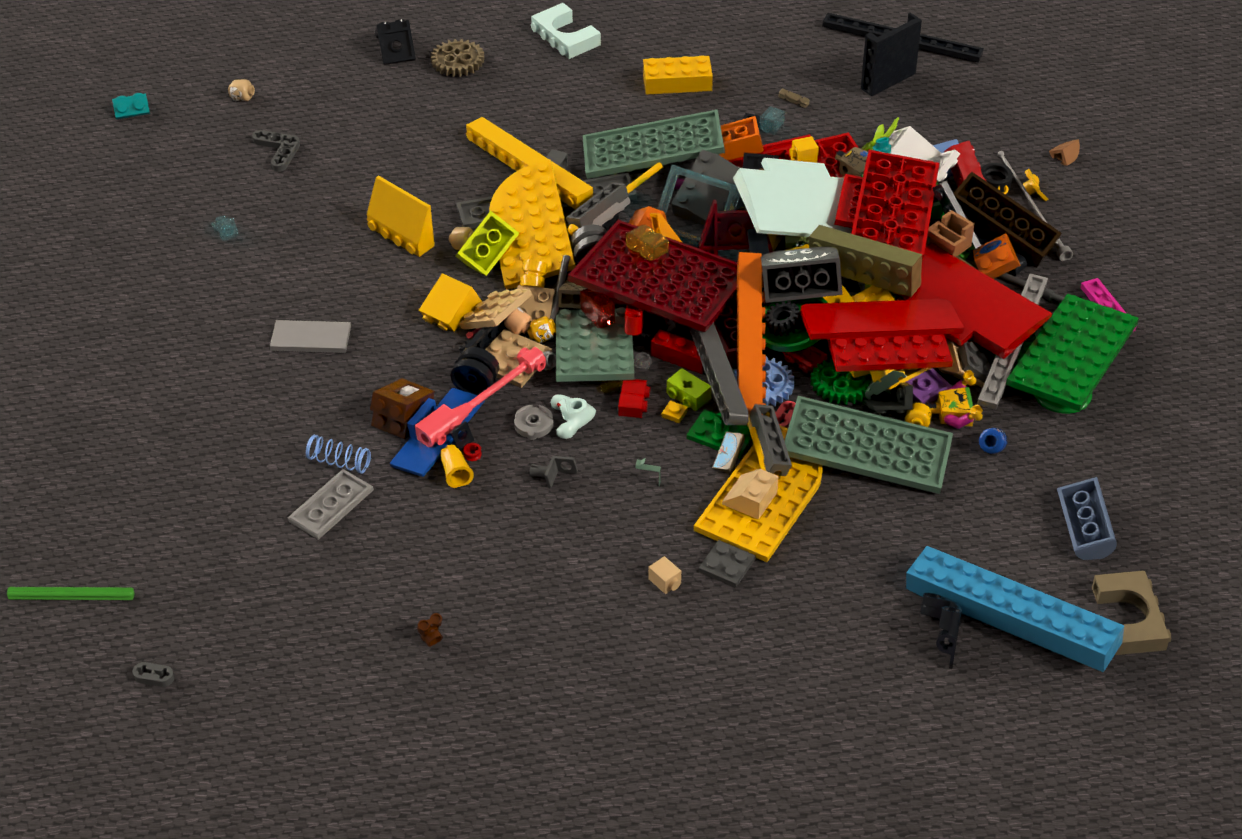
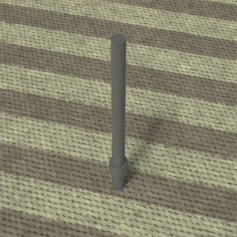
(1048, 294)

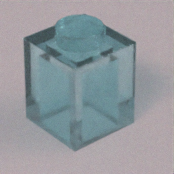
(772, 120)

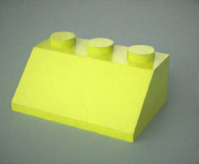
(487, 244)

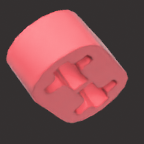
(780, 413)

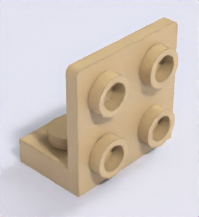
(539, 303)

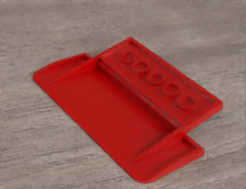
(884, 333)

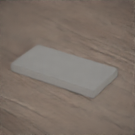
(310, 336)
(330, 504)

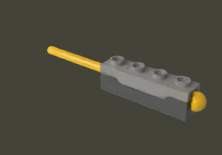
(606, 202)

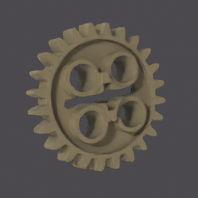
(457, 57)

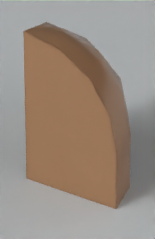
(1066, 152)

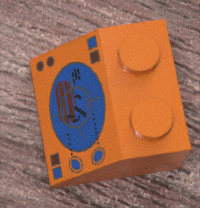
(996, 257)

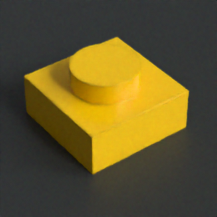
(674, 411)

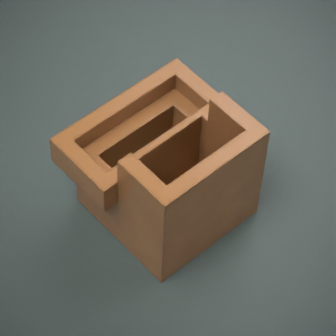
(952, 233)

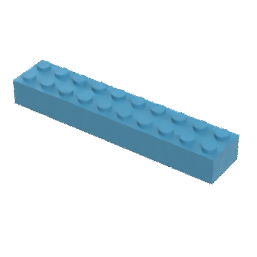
(1017, 608)

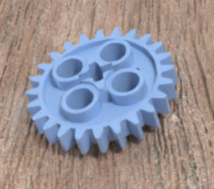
(778, 382)

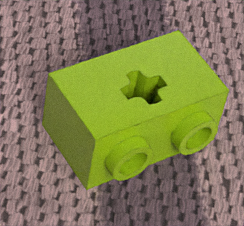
(688, 389)

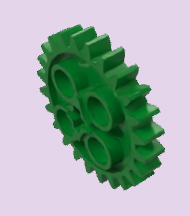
(838, 385)

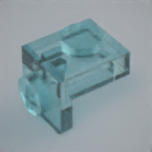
(226, 227)

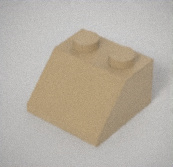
(752, 493)

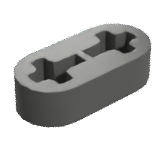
(153, 674)

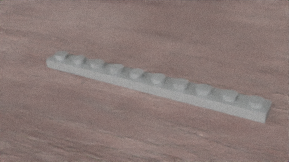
(1002, 368)

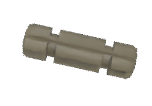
(793, 98)

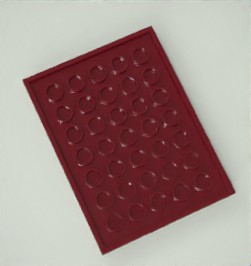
(678, 286)

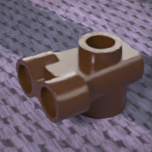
(429, 629)

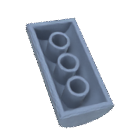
(1087, 519)

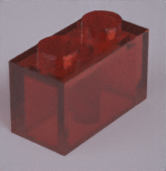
(597, 308)

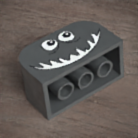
(801, 274)

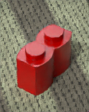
(633, 397)

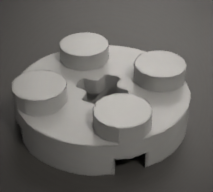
(533, 430)

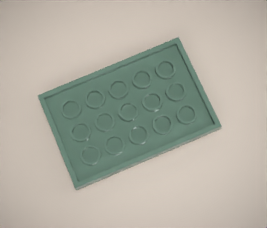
(590, 351)

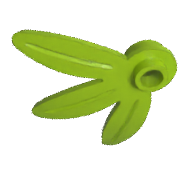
(880, 134)

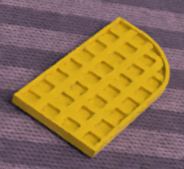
(533, 208)
(763, 534)

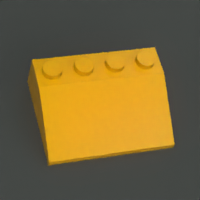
(400, 217)

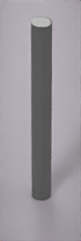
(561, 280)

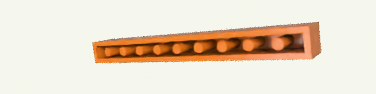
(750, 329)

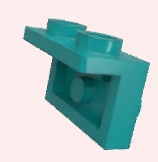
(130, 106)

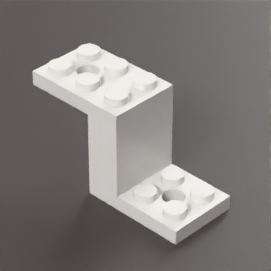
(911, 144)

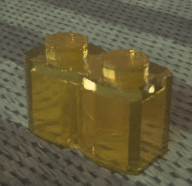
(647, 242)

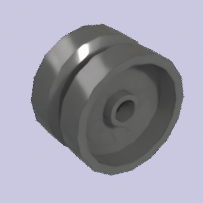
(585, 239)

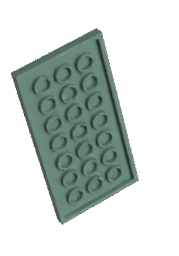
(651, 143)
(868, 444)

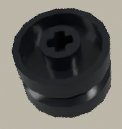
(474, 370)

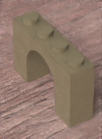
(1137, 590)

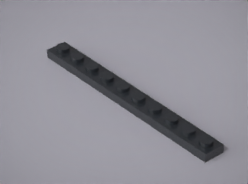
(926, 42)

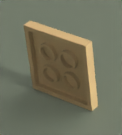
(495, 308)
(506, 348)

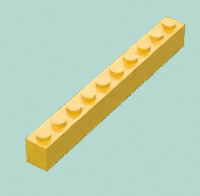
(519, 155)

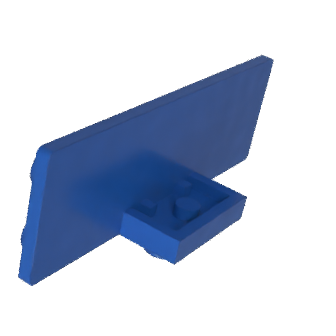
(416, 456)

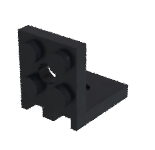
(392, 32)

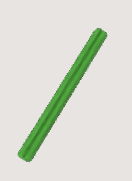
(71, 593)

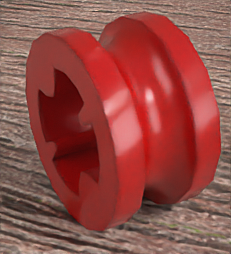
(469, 447)

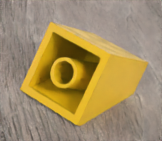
(449, 303)

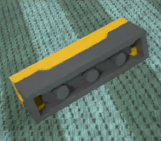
(769, 441)

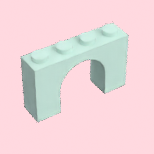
(568, 44)

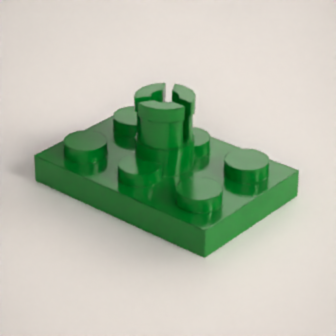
(711, 429)

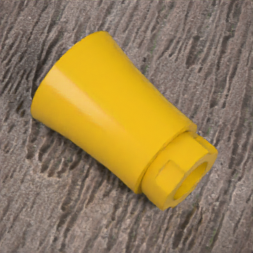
(456, 468)

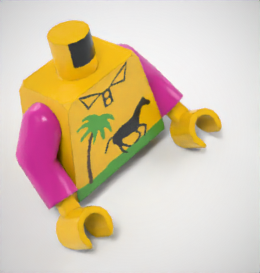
(956, 404)

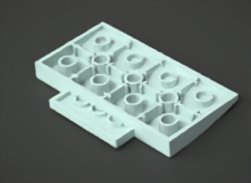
(790, 197)

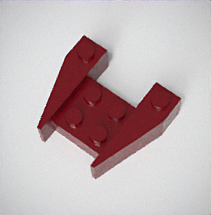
(726, 230)

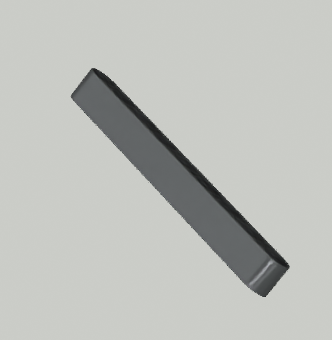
(720, 376)

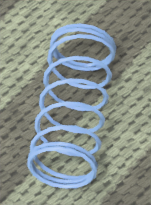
(317, 451)

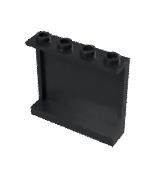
(890, 56)

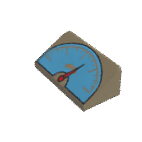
(729, 452)

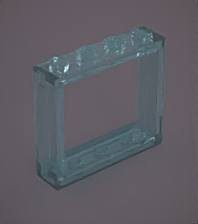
(669, 187)

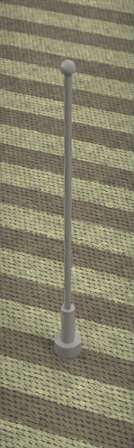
(1063, 252)

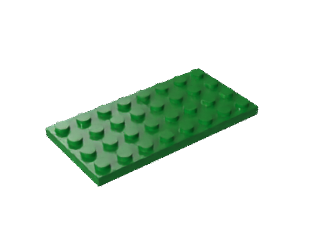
(1072, 352)

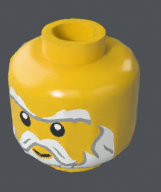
(542, 329)

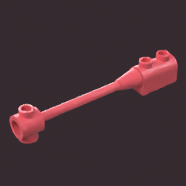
(443, 420)

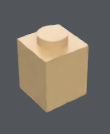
(665, 575)

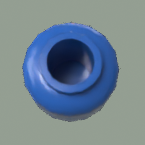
(993, 440)

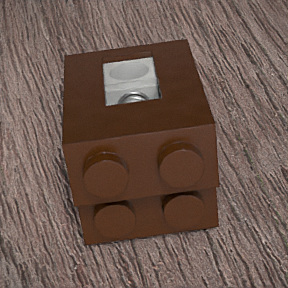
(396, 404)

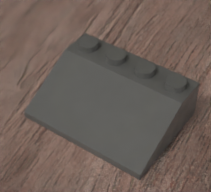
(696, 197)

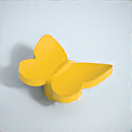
(1032, 185)

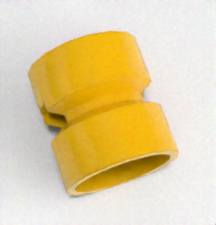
(534, 271)

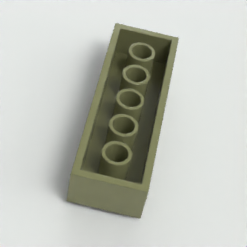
(872, 261)

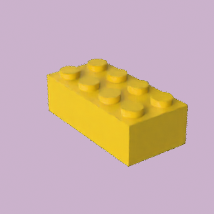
(677, 74)

